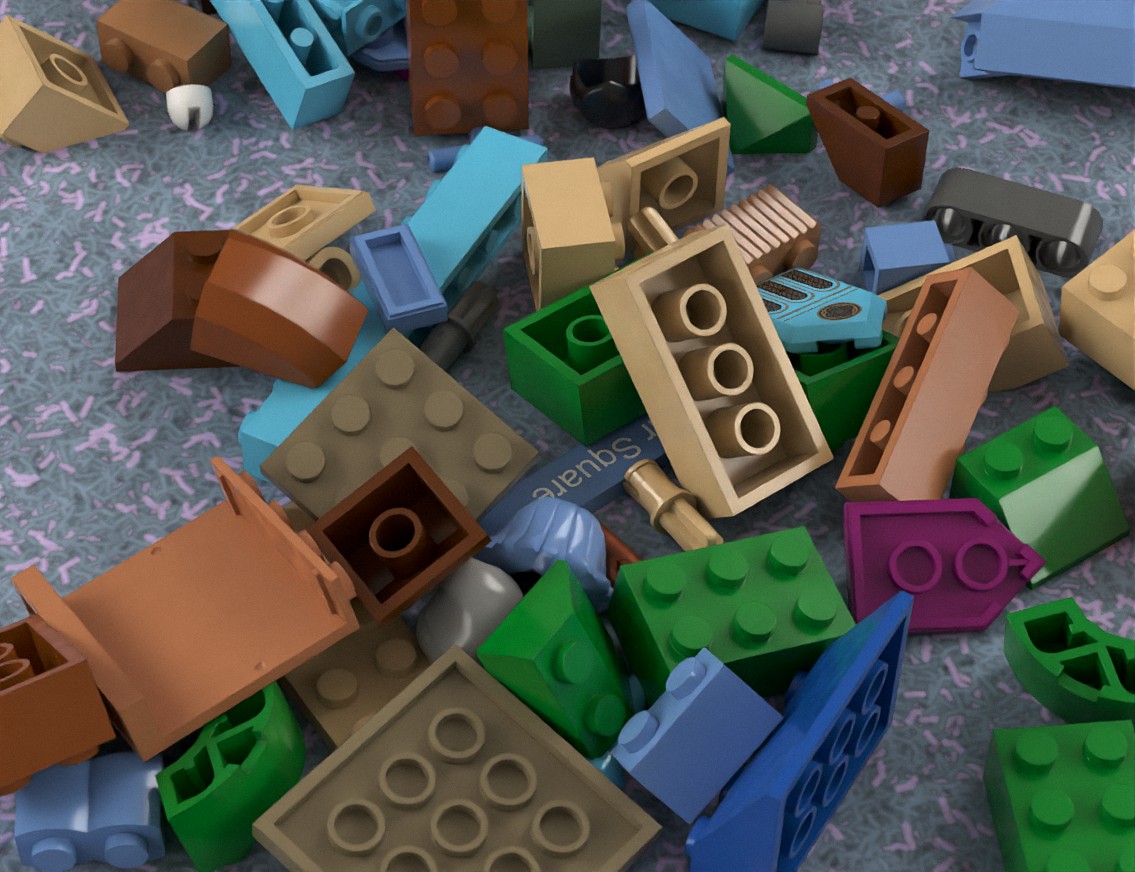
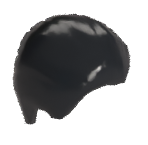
(608, 91)

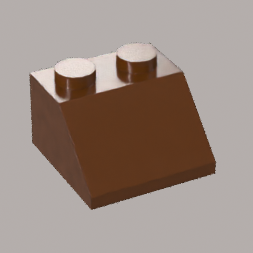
(160, 304)
(398, 536)

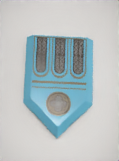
(821, 309)

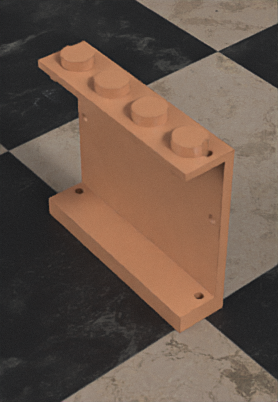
(200, 615)

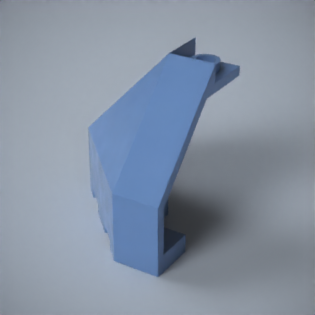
(1050, 40)

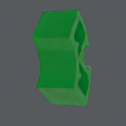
(1071, 663)
(233, 777)

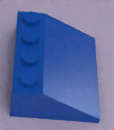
(813, 756)

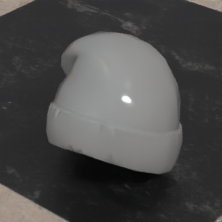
(466, 609)

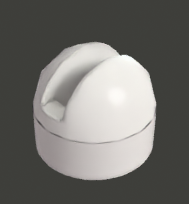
(190, 103)

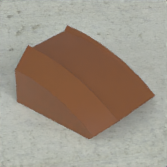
(275, 313)

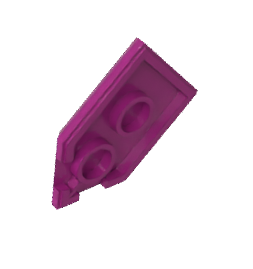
(942, 553)

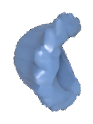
(550, 532)

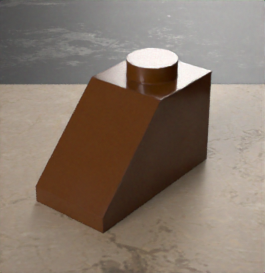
(869, 141)

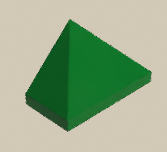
(764, 113)

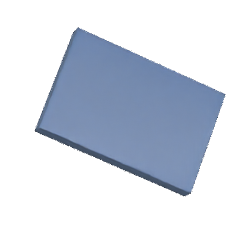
(672, 74)

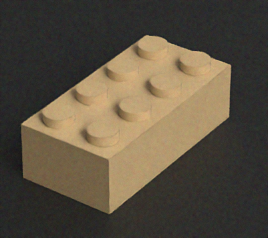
(712, 372)

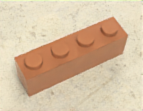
(930, 391)

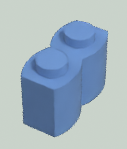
(92, 812)

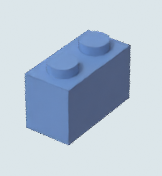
(695, 734)

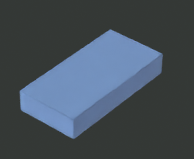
(398, 279)

